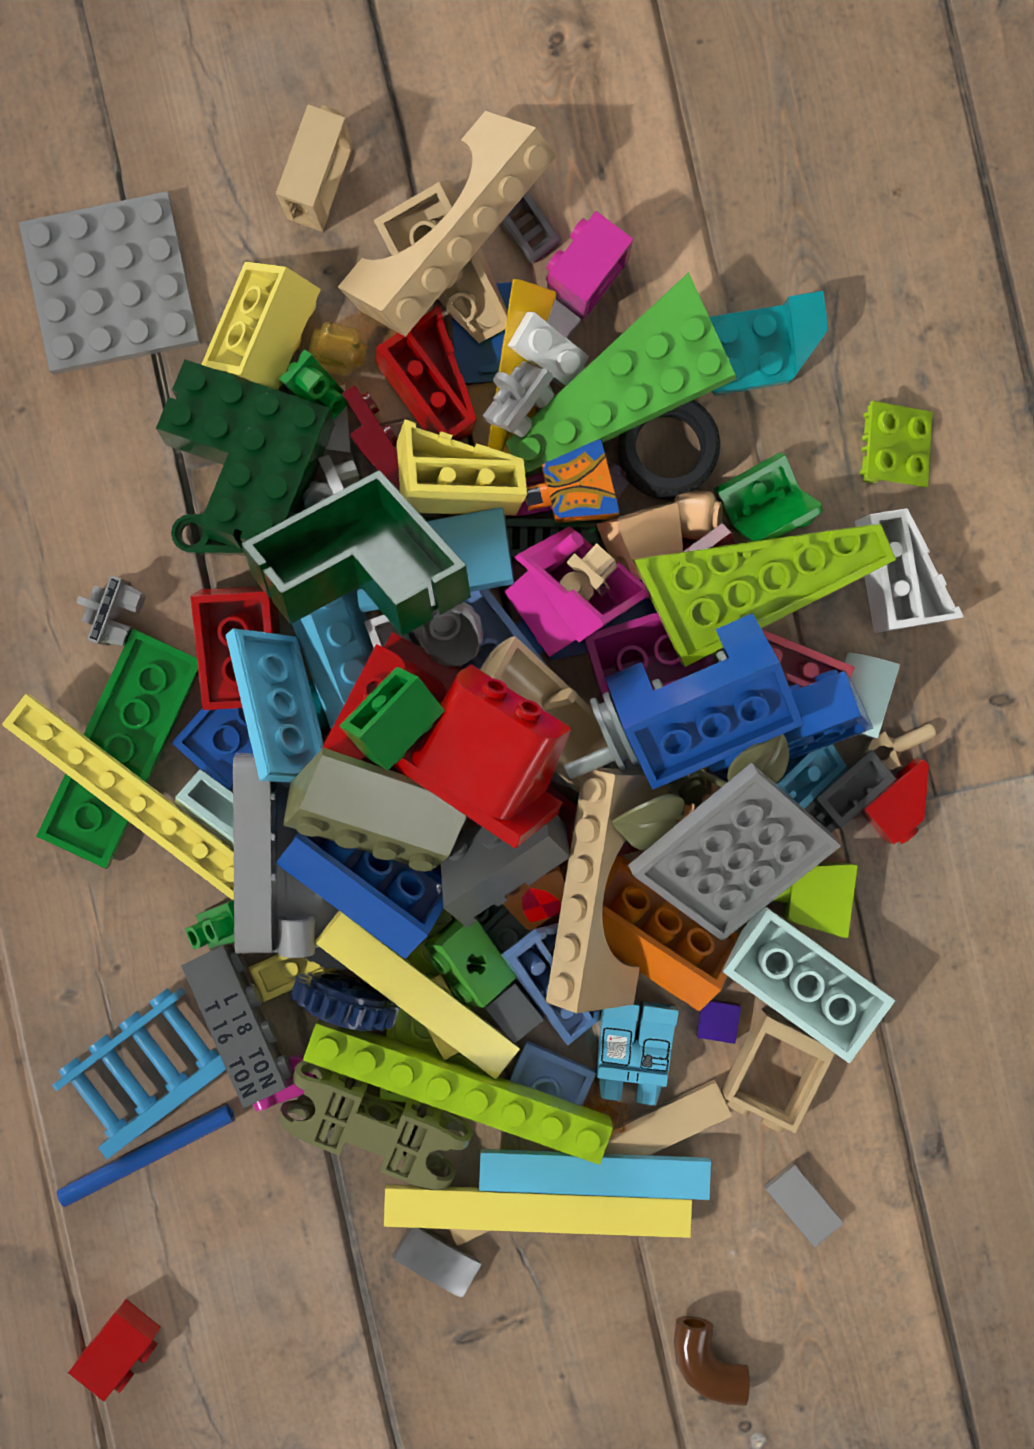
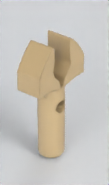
(900, 743)

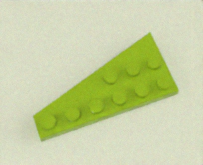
(763, 577)

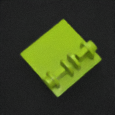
(896, 444)

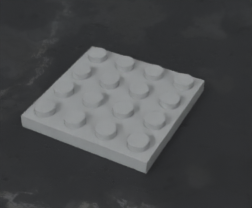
(109, 283)
(735, 853)

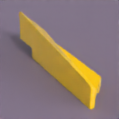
(523, 298)

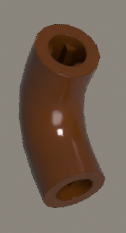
(702, 1370)

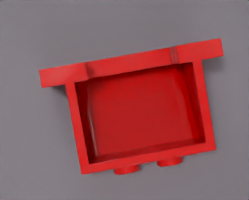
(382, 661)
(490, 757)

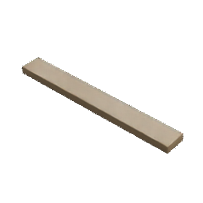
(657, 1129)

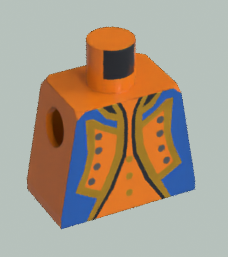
(576, 486)

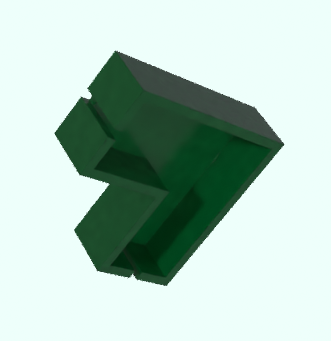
(260, 438)
(363, 540)

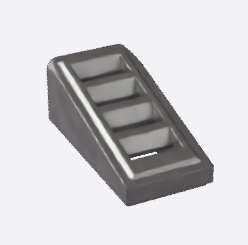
(543, 225)

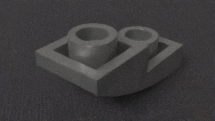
(436, 1260)

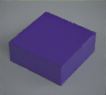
(719, 1021)

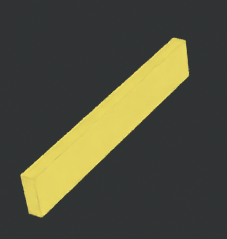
(417, 994)

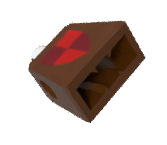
(540, 901)

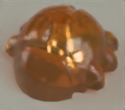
(615, 1109)

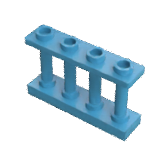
(148, 1107)

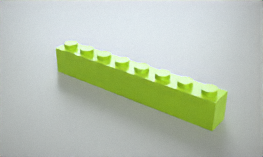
(461, 1090)

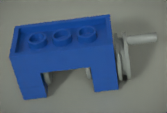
(698, 716)

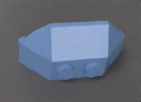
(531, 964)

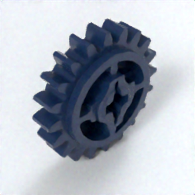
(344, 1001)

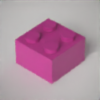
(588, 264)

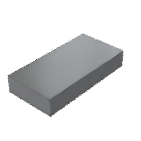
(803, 1204)

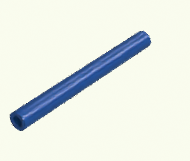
(145, 1155)

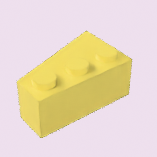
(457, 477)

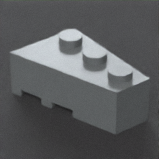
(487, 868)

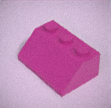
(636, 642)

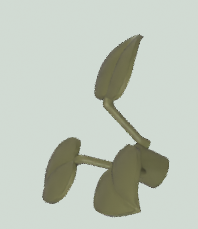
(654, 818)

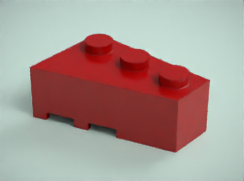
(428, 377)

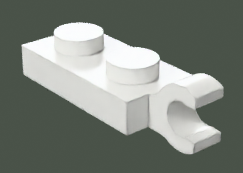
(548, 349)

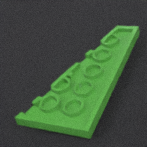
(645, 372)

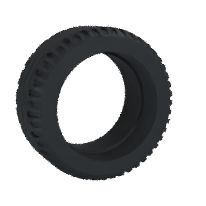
(668, 488)

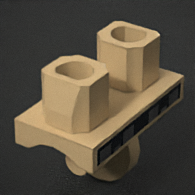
(589, 573)

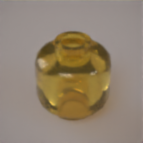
(337, 348)

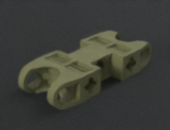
(375, 1126)

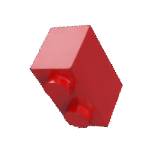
(114, 1350)

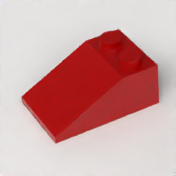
(216, 614)

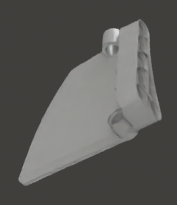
(269, 904)

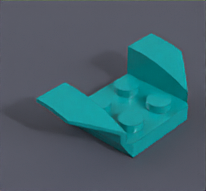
(771, 342)

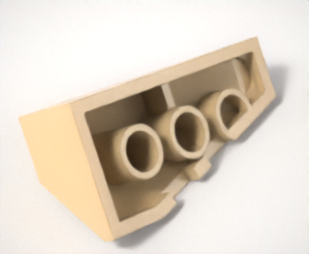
(473, 293)

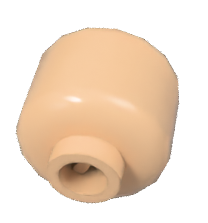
(698, 513)

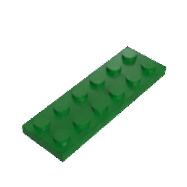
(132, 727)

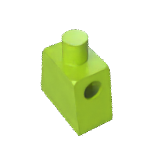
(822, 898)

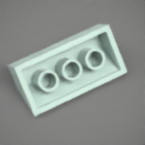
(806, 984)

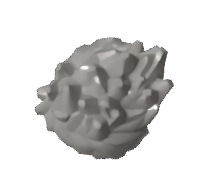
(452, 636)

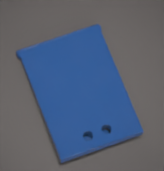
(483, 356)

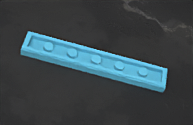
(615, 1176)

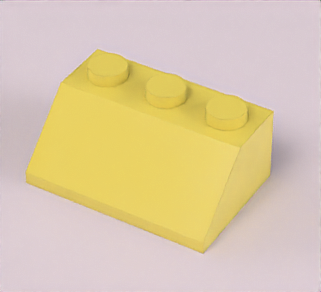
(262, 324)

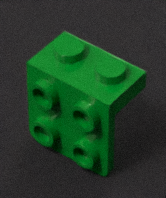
(767, 501)

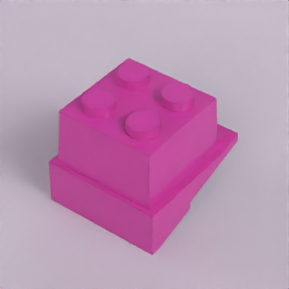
(563, 615)

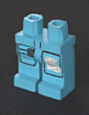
(638, 1059)

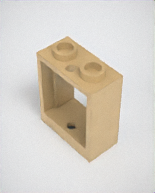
(315, 167)
(796, 1109)

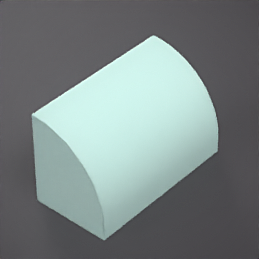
(874, 683)
(209, 805)

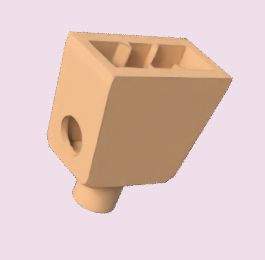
(643, 534)

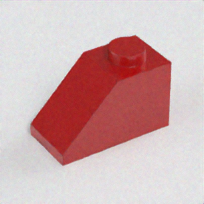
(901, 804)

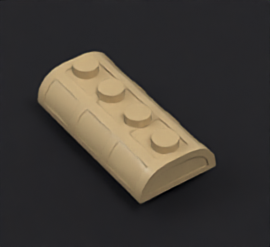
(537, 682)

